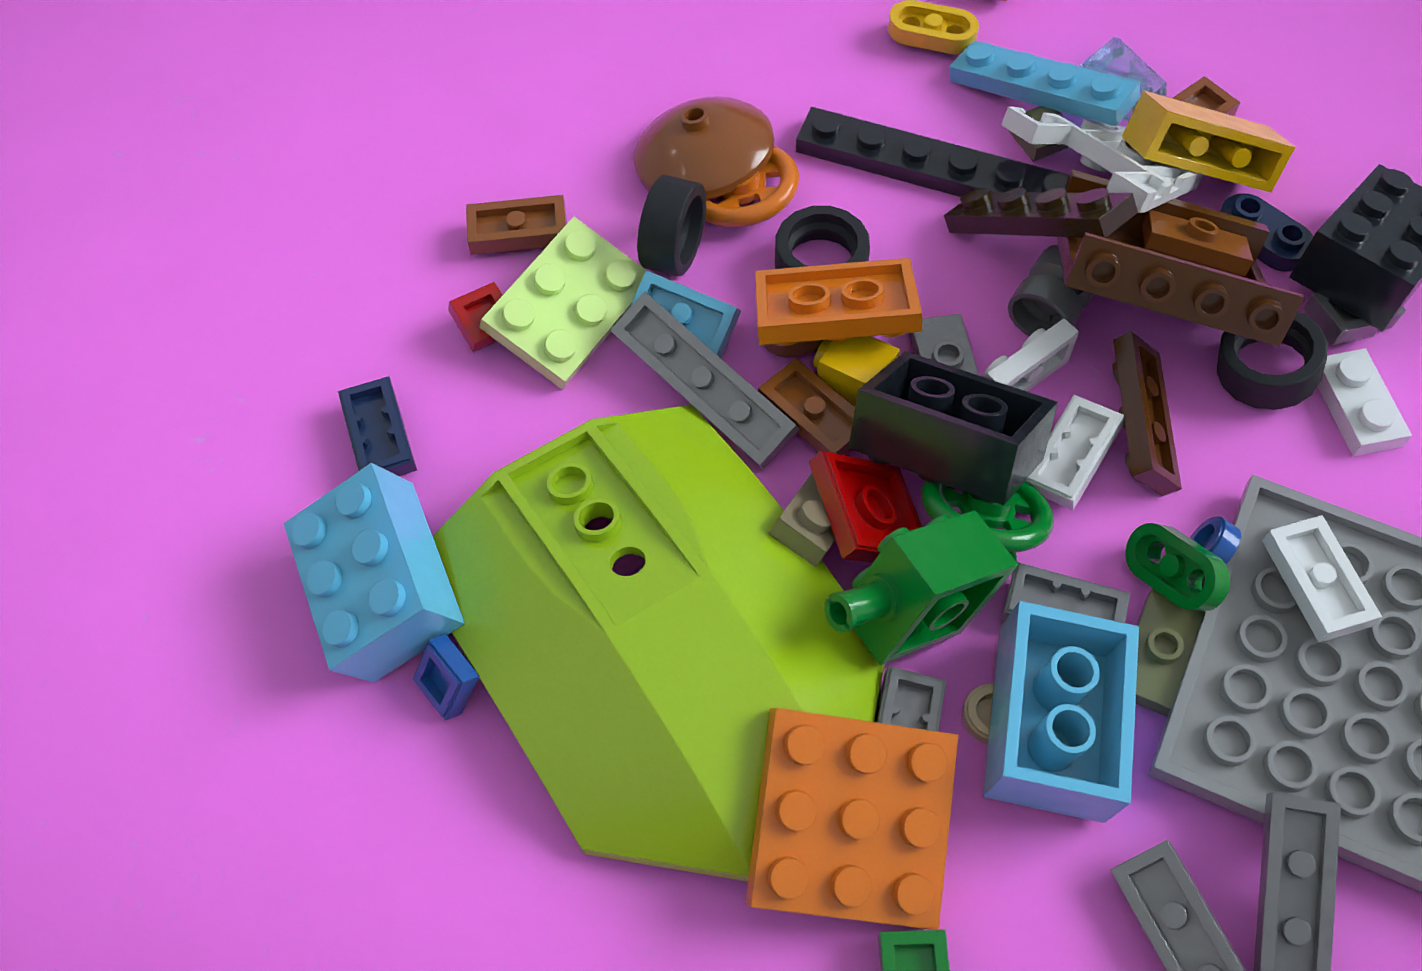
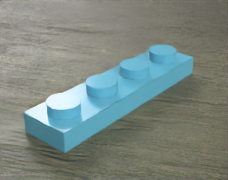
(1045, 82)

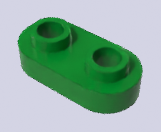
(1180, 570)

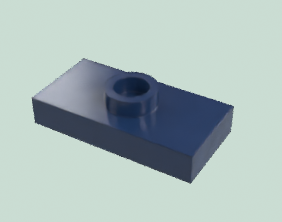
(377, 427)

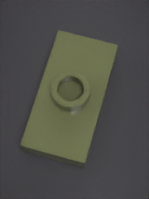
(1163, 650)

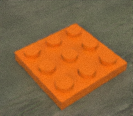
(852, 819)

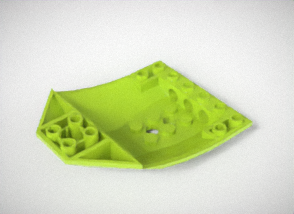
(659, 684)

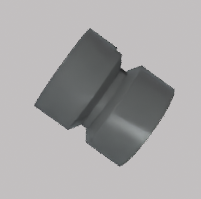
(1044, 298)

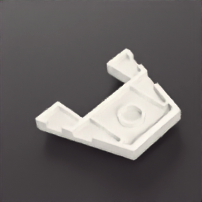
(1104, 151)

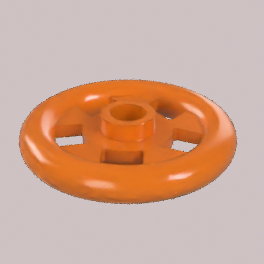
(772, 199)

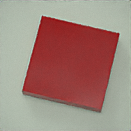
(862, 502)

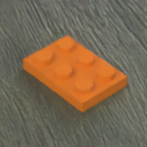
(837, 302)

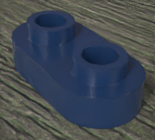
(1286, 237)

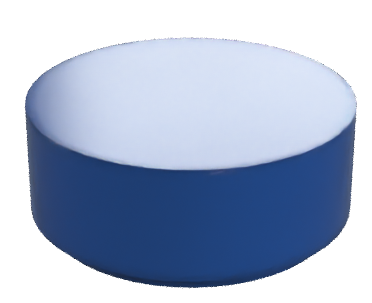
(1218, 537)

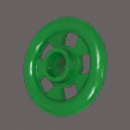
(1019, 534)

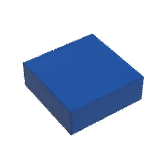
(445, 677)

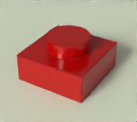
(469, 311)

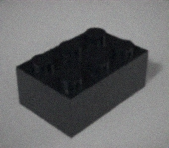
(1369, 249)
(952, 427)

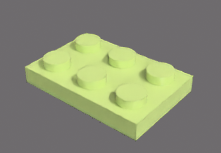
(565, 302)

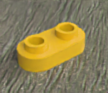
(932, 26)

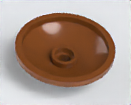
(707, 143)

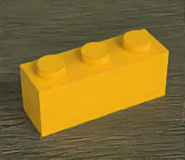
(1207, 142)

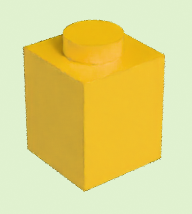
(852, 363)

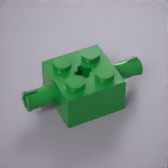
(922, 586)

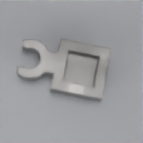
(1339, 324)

